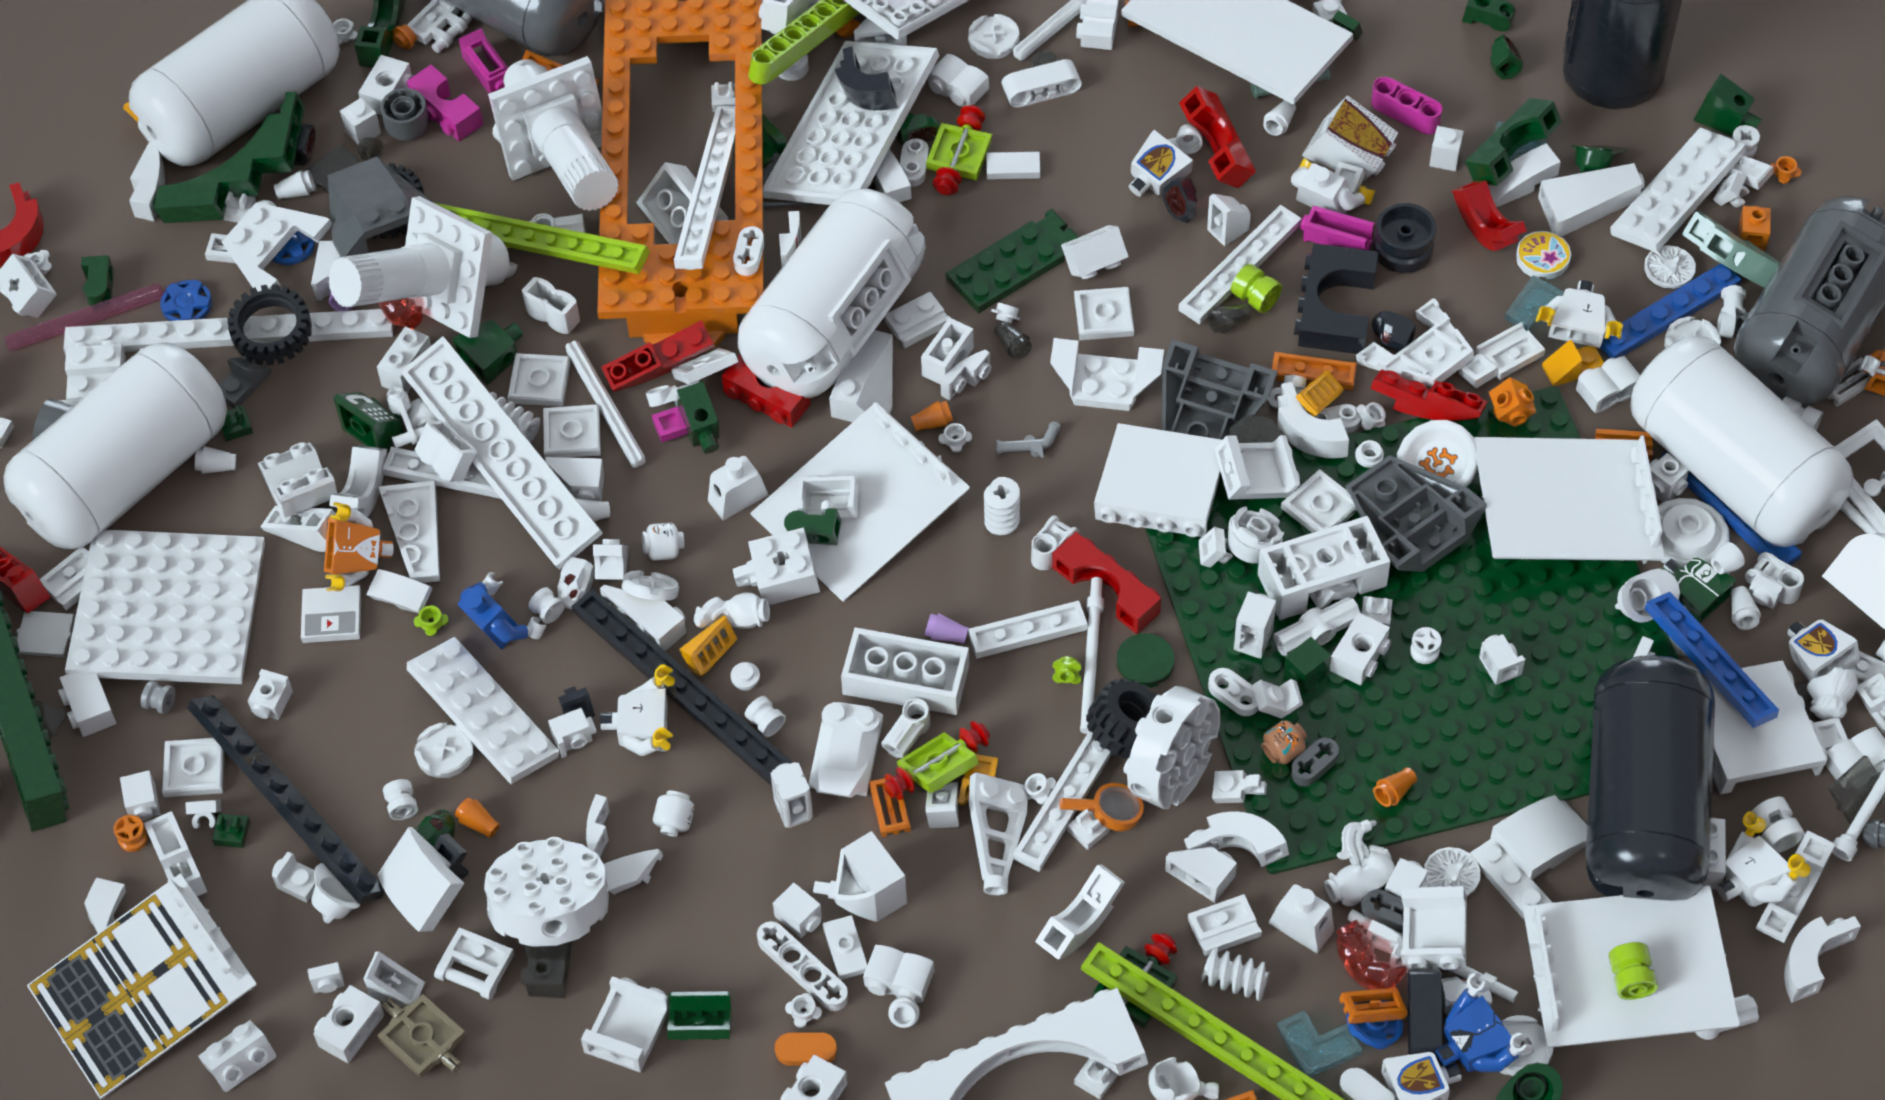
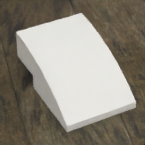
(1541, 835)
(419, 881)

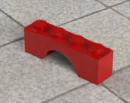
(1208, 115)
(1081, 561)

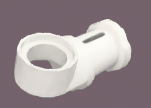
(1733, 307)
(664, 394)

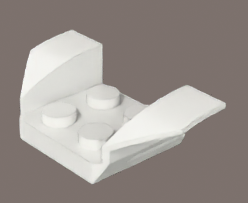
(1102, 379)

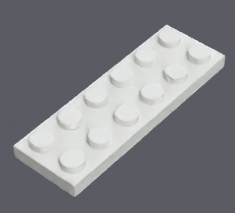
(1678, 190)
(482, 710)

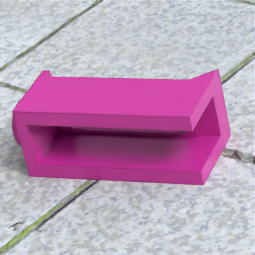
(492, 80)
(1337, 229)

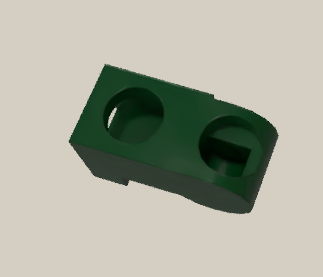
(1494, 13)
(99, 277)
(818, 528)

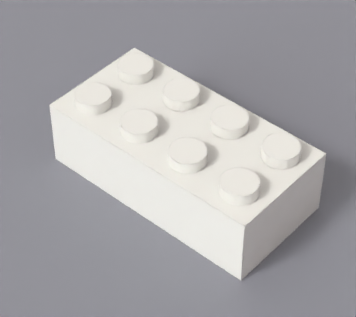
(905, 668)

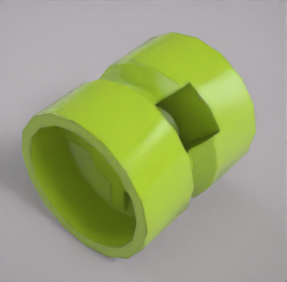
(1253, 286)
(1631, 966)

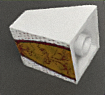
(1352, 137)

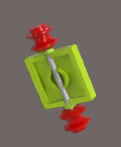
(959, 150)
(937, 761)

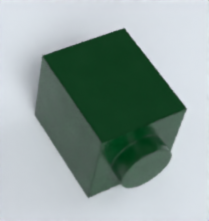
(1307, 663)

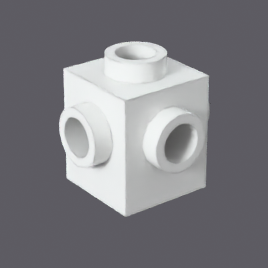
(1668, 477)

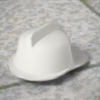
(1642, 588)
(331, 896)

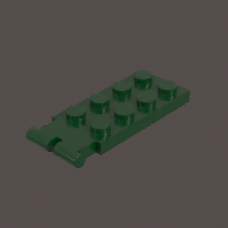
(1011, 262)

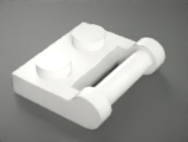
(477, 954)

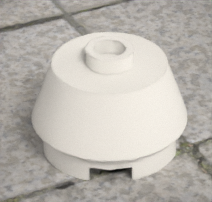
(1251, 532)

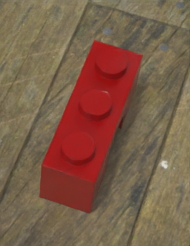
(775, 402)

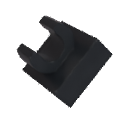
(576, 699)

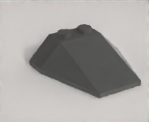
(366, 203)
(1209, 394)
(1415, 512)

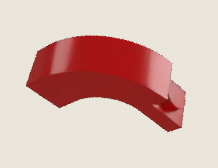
(1484, 218)
(25, 229)

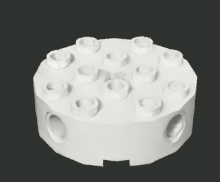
(1172, 747)
(546, 892)

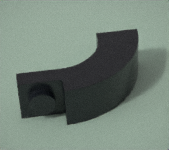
(863, 89)

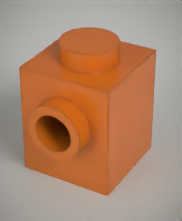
(1755, 225)

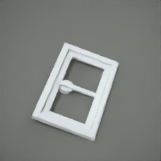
(1872, 487)

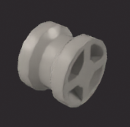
(158, 697)

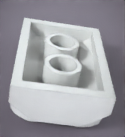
(846, 749)

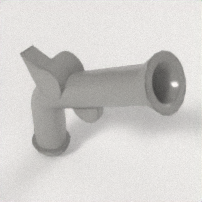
(1029, 443)

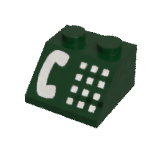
(367, 420)

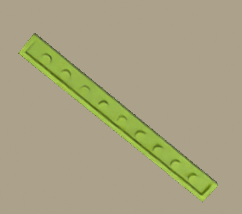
(559, 241)
(1202, 1027)

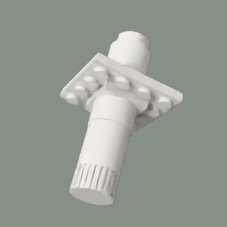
(555, 123)
(439, 267)

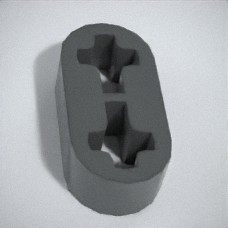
(1310, 757)
(1389, 912)

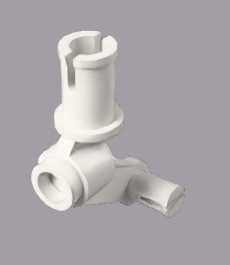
(400, 403)

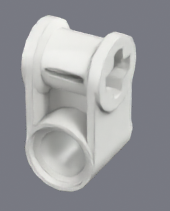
(1048, 540)
(1781, 574)

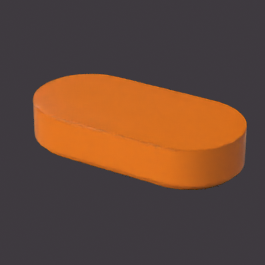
(797, 1048)

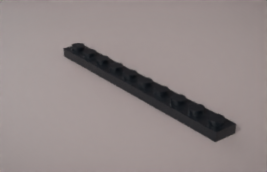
(686, 691)
(286, 799)

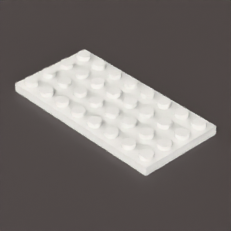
(842, 144)

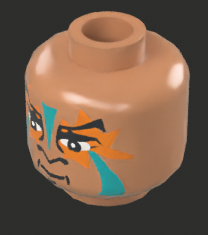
(1284, 742)

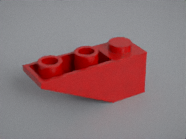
(21, 583)

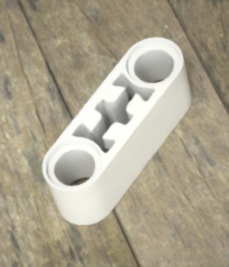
(1041, 83)

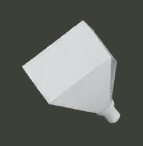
(866, 880)

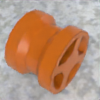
(124, 832)

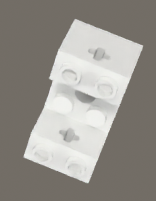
(1293, 571)

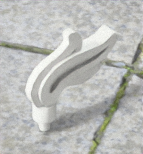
(1352, 842)

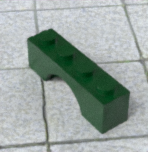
(378, 35)
(1531, 122)

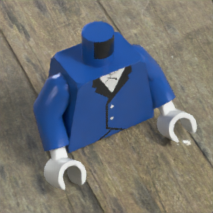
(492, 617)
(1478, 1035)

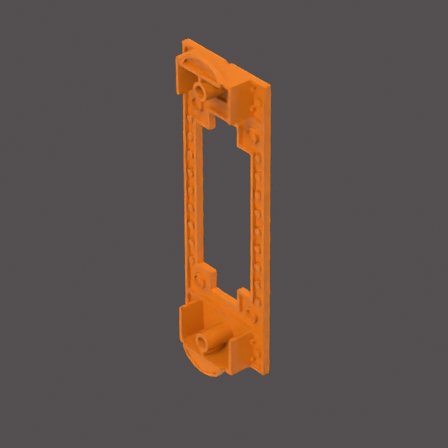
(662, 297)

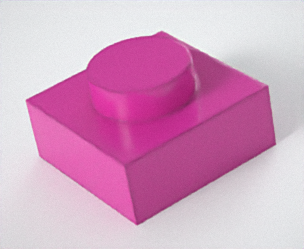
(669, 424)

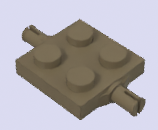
(421, 1035)

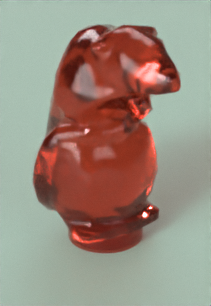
(402, 312)
(1360, 961)

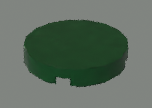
(1145, 659)

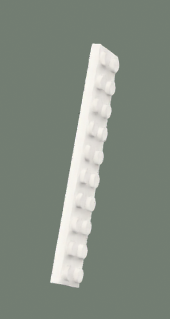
(502, 453)

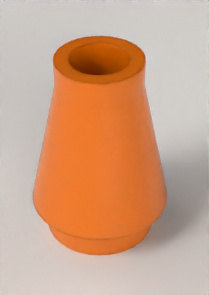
(933, 416)
(1392, 788)
(475, 816)

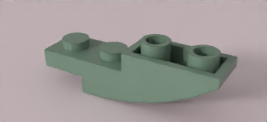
(1730, 250)

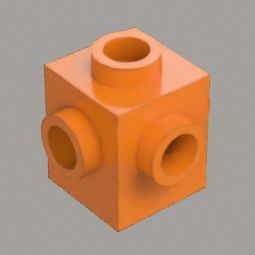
(1512, 402)

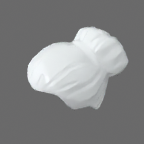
(1832, 693)

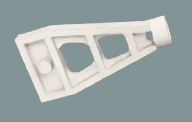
(1002, 796)

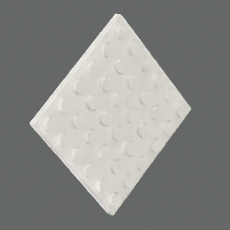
(166, 606)

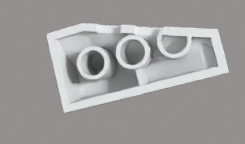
(865, 379)

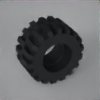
(1117, 713)

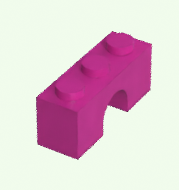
(455, 116)

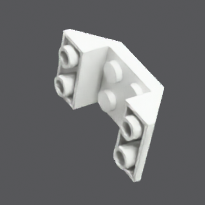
(297, 479)

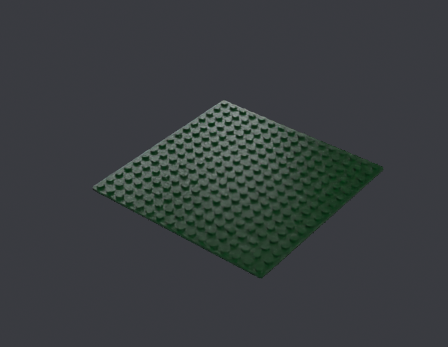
(1470, 742)

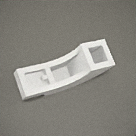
(1309, 433)
(1241, 831)
(1083, 916)
(1801, 968)

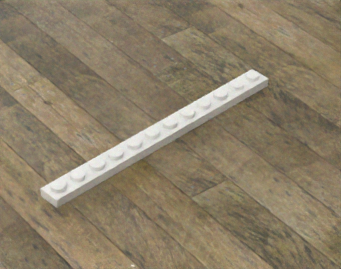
(215, 331)

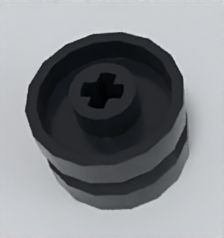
(1405, 237)

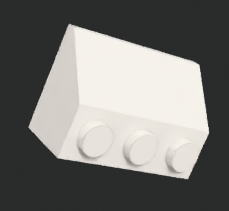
(668, 200)

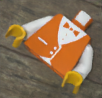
(352, 547)

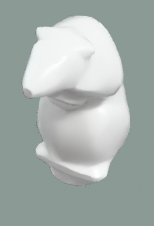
(742, 611)
(1356, 881)

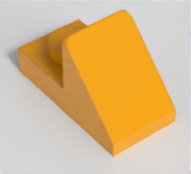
(1569, 362)

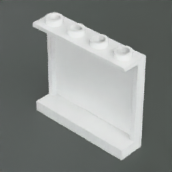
(1159, 480)
(1772, 748)

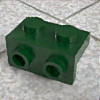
(699, 1015)

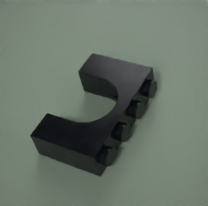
(1329, 268)

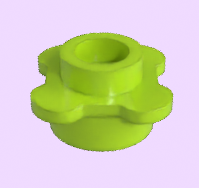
(430, 613)
(1067, 670)

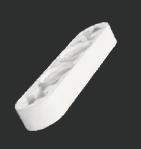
(799, 968)

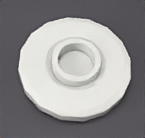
(1670, 267)
(1453, 869)

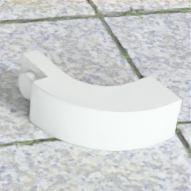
(363, 479)

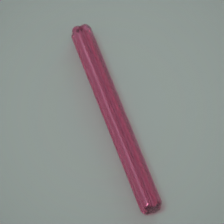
(84, 316)

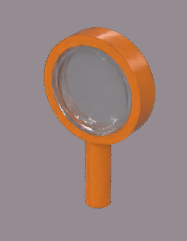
(1111, 805)

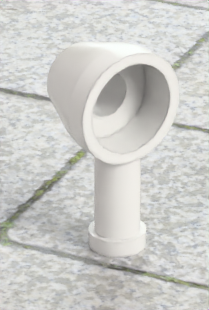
(1187, 139)
(1727, 559)

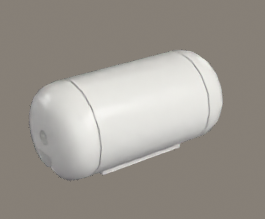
(232, 77)
(831, 293)
(1741, 441)
(115, 445)

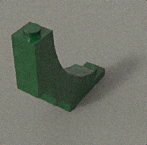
(269, 151)

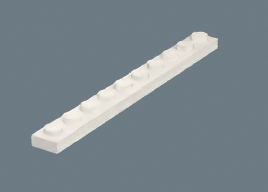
(707, 191)

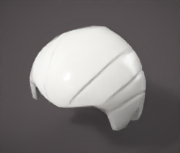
(1179, 1082)

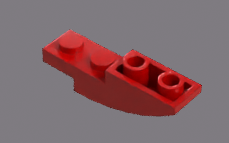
(657, 359)
(1438, 403)

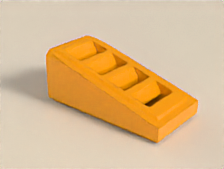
(1319, 393)
(697, 644)

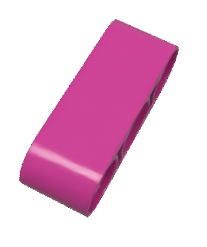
(1406, 105)

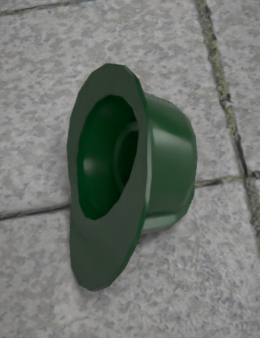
(1595, 157)
(1533, 1082)

